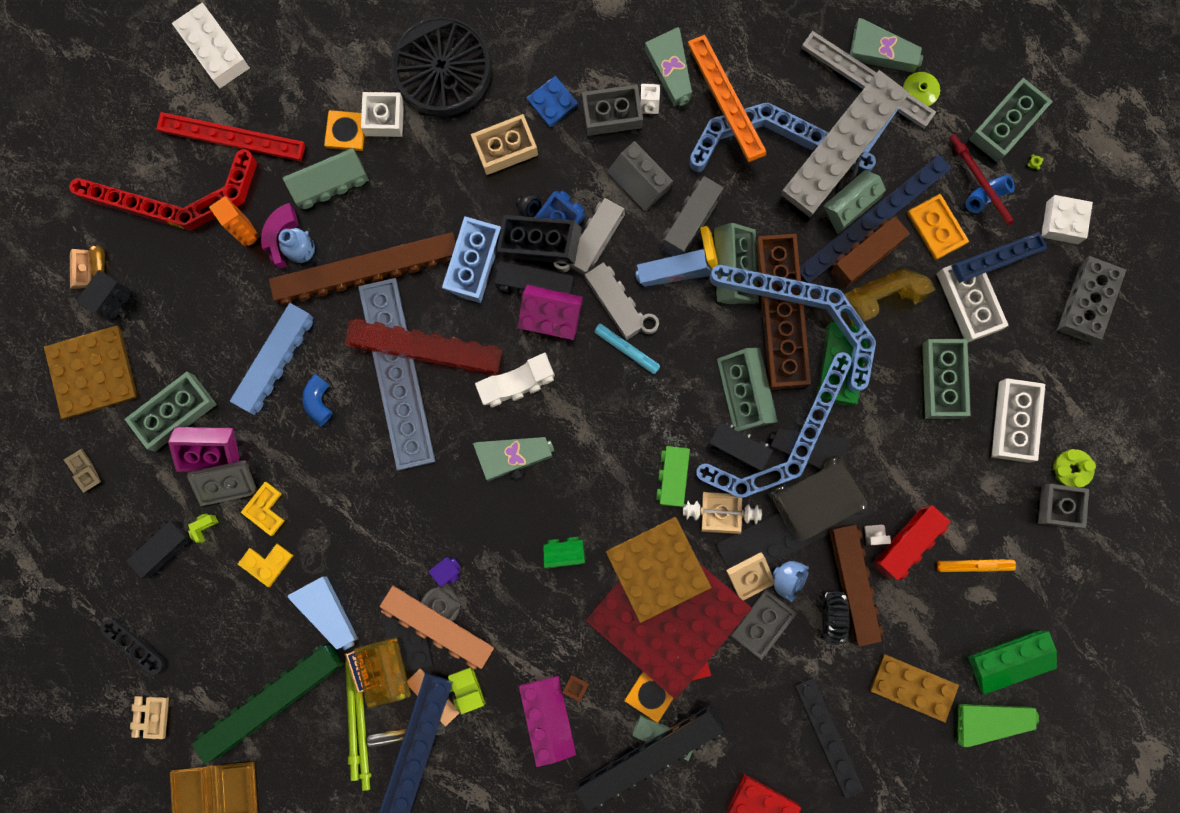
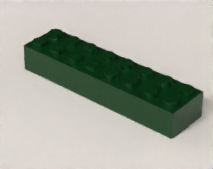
(267, 704)

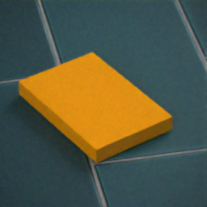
(937, 227)

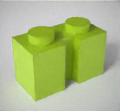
(466, 690)

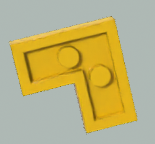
(259, 509)
(266, 569)

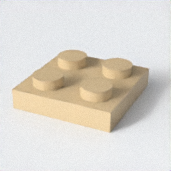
(751, 576)

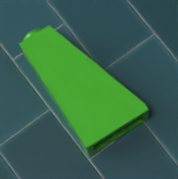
(992, 722)

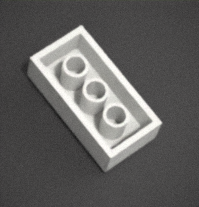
(210, 45)
(973, 304)
(1018, 420)

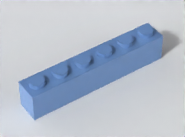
(272, 358)

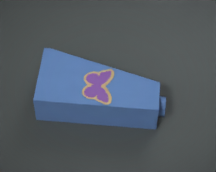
(674, 269)

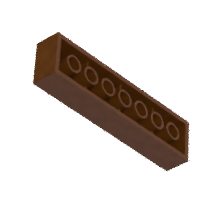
(782, 319)

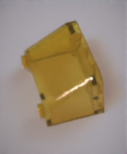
(905, 281)

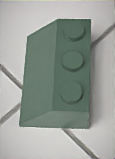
(854, 200)

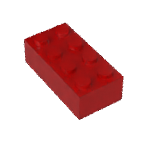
(911, 543)

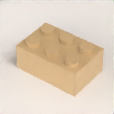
(504, 144)

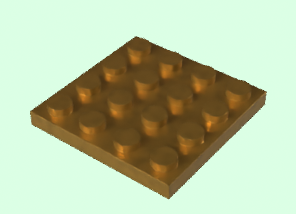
(90, 372)
(658, 569)

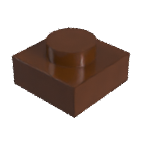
(575, 688)

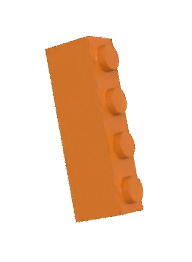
(234, 221)

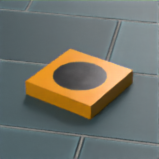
(344, 131)
(649, 697)

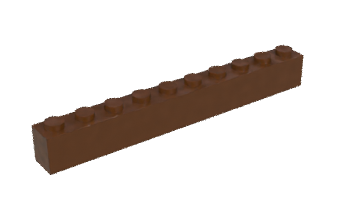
(362, 269)

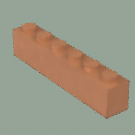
(437, 627)

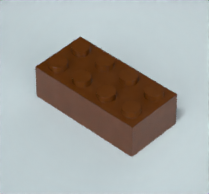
(872, 249)

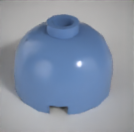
(789, 579)

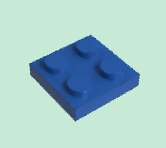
(552, 101)

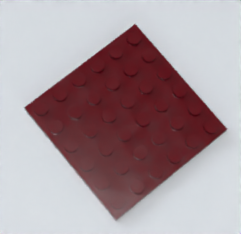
(675, 642)

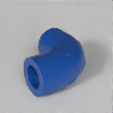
(979, 199)
(313, 400)

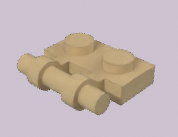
(155, 717)

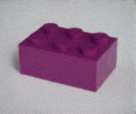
(550, 312)
(202, 448)

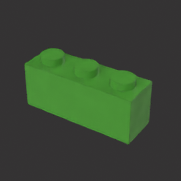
(673, 476)

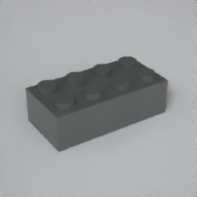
(693, 217)

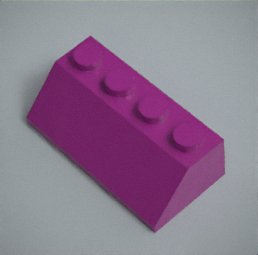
(547, 721)

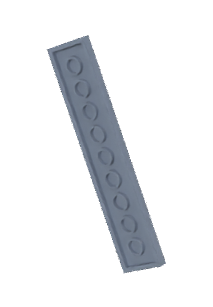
(398, 381)

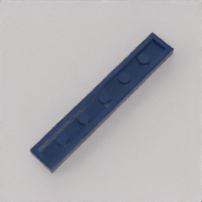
(999, 257)

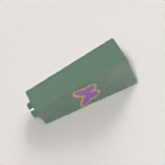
(883, 48)
(669, 62)
(506, 456)

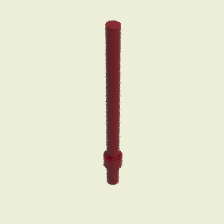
(962, 151)

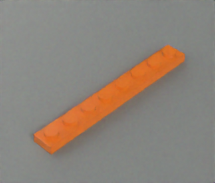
(727, 98)

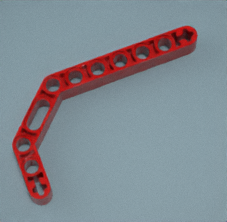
(161, 209)

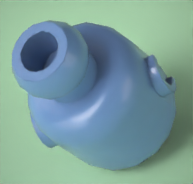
(296, 245)

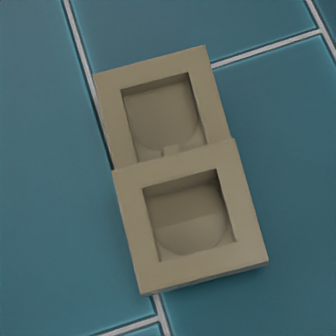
(83, 470)

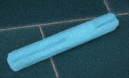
(627, 348)

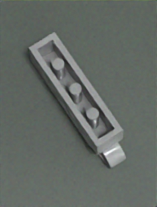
(596, 236)
(616, 303)

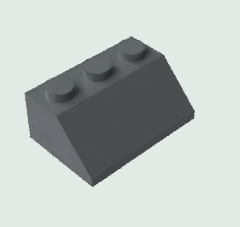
(640, 176)

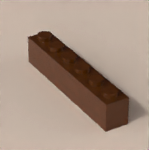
(855, 584)

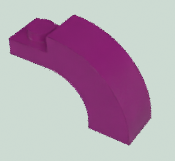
(279, 220)

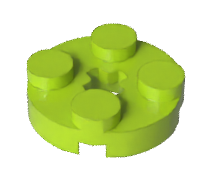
(1085, 467)

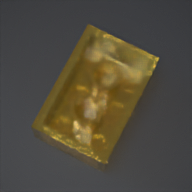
(382, 672)

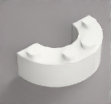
(516, 382)

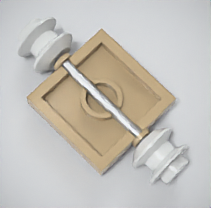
(722, 513)

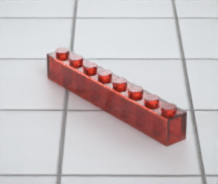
(423, 347)

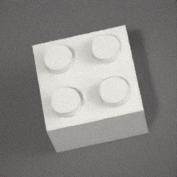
(382, 114)
(1066, 219)

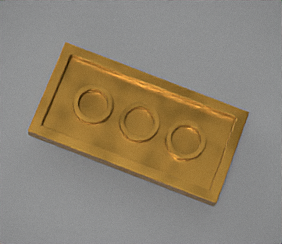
(914, 688)

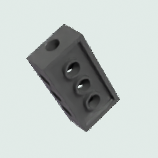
(1102, 295)

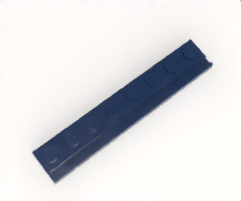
(416, 744)

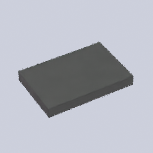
(222, 483)
(763, 624)

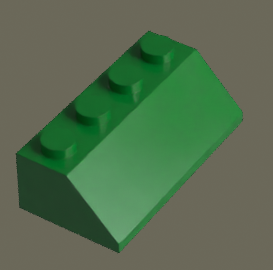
(1014, 661)

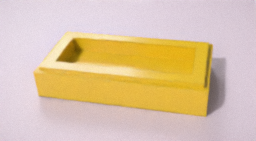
(709, 246)

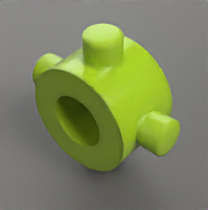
(1035, 162)

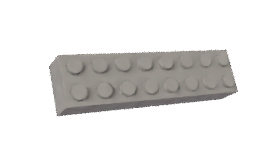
(844, 143)

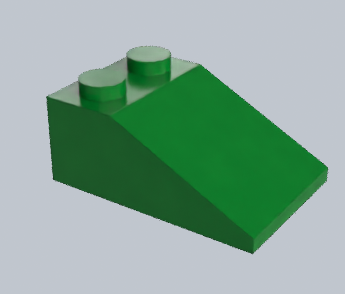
(564, 553)

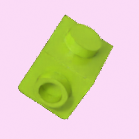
(203, 522)

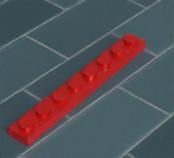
(231, 136)

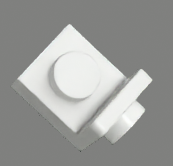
(650, 98)
(876, 535)

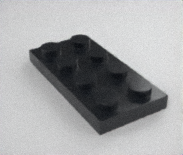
(413, 648)

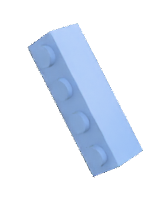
(472, 259)

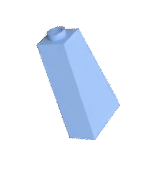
(325, 612)

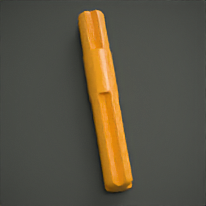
(976, 565)

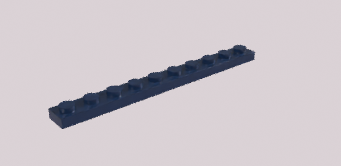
(871, 220)

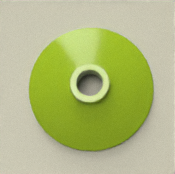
(927, 96)

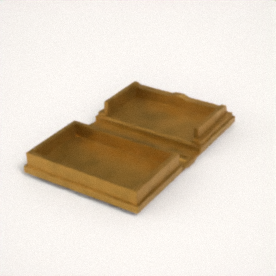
(214, 789)

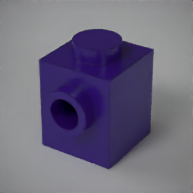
(446, 571)

